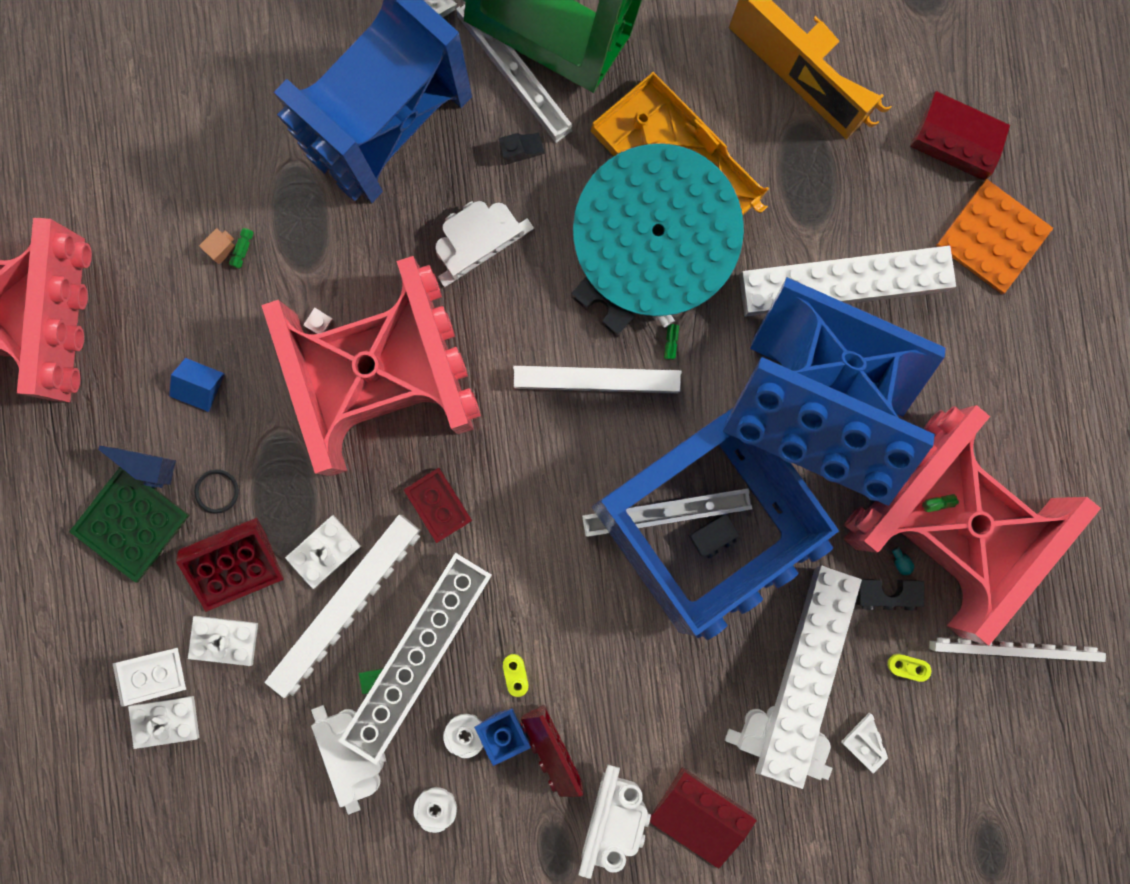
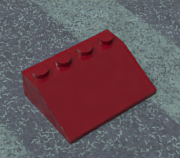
(961, 136)
(229, 564)
(552, 752)
(702, 818)

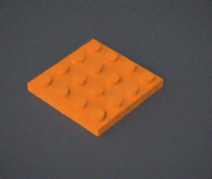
(995, 236)

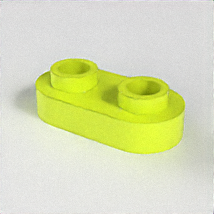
(908, 667)
(515, 675)

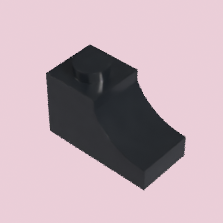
(520, 147)

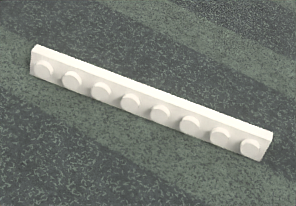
(1025, 650)

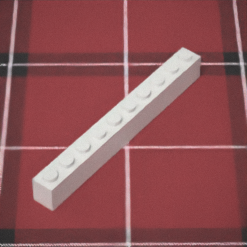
(342, 606)

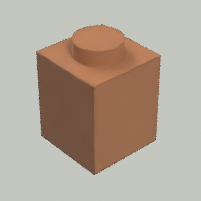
(218, 245)

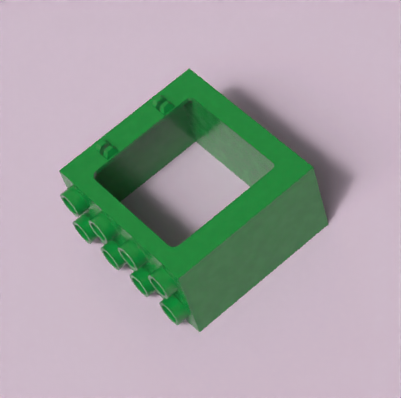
(559, 32)

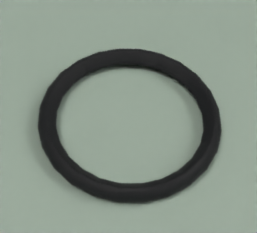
(236, 491)

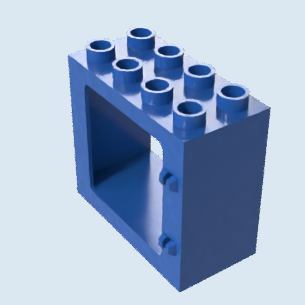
(772, 480)

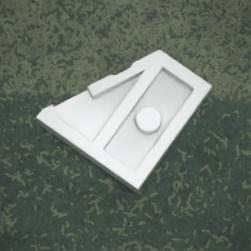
(866, 743)

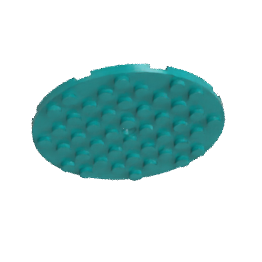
(667, 189)

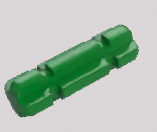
(241, 248)

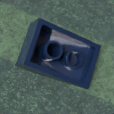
(150, 469)

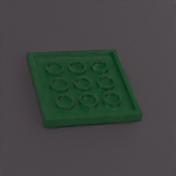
(129, 524)

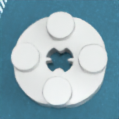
(459, 746)
(443, 819)

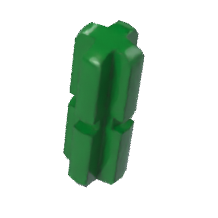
(672, 338)
(938, 503)

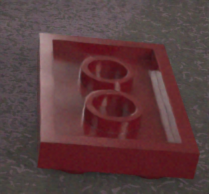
(437, 505)

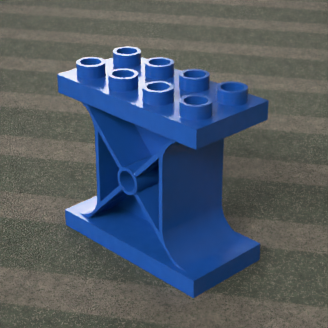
(377, 95)
(836, 392)

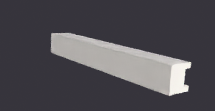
(522, 82)
(597, 379)
(677, 510)

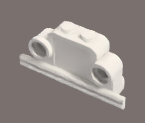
(476, 236)
(754, 735)
(349, 772)
(614, 825)

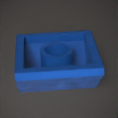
(195, 384)
(502, 736)

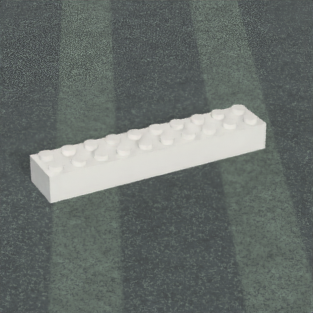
(855, 278)
(415, 659)
(808, 677)

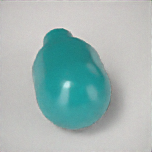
(902, 562)

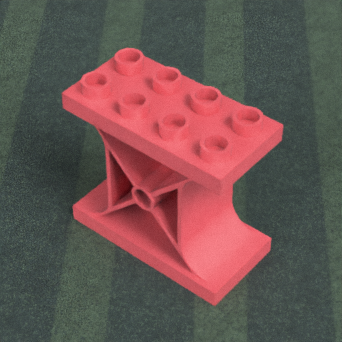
(41, 310)
(410, 358)
(986, 541)

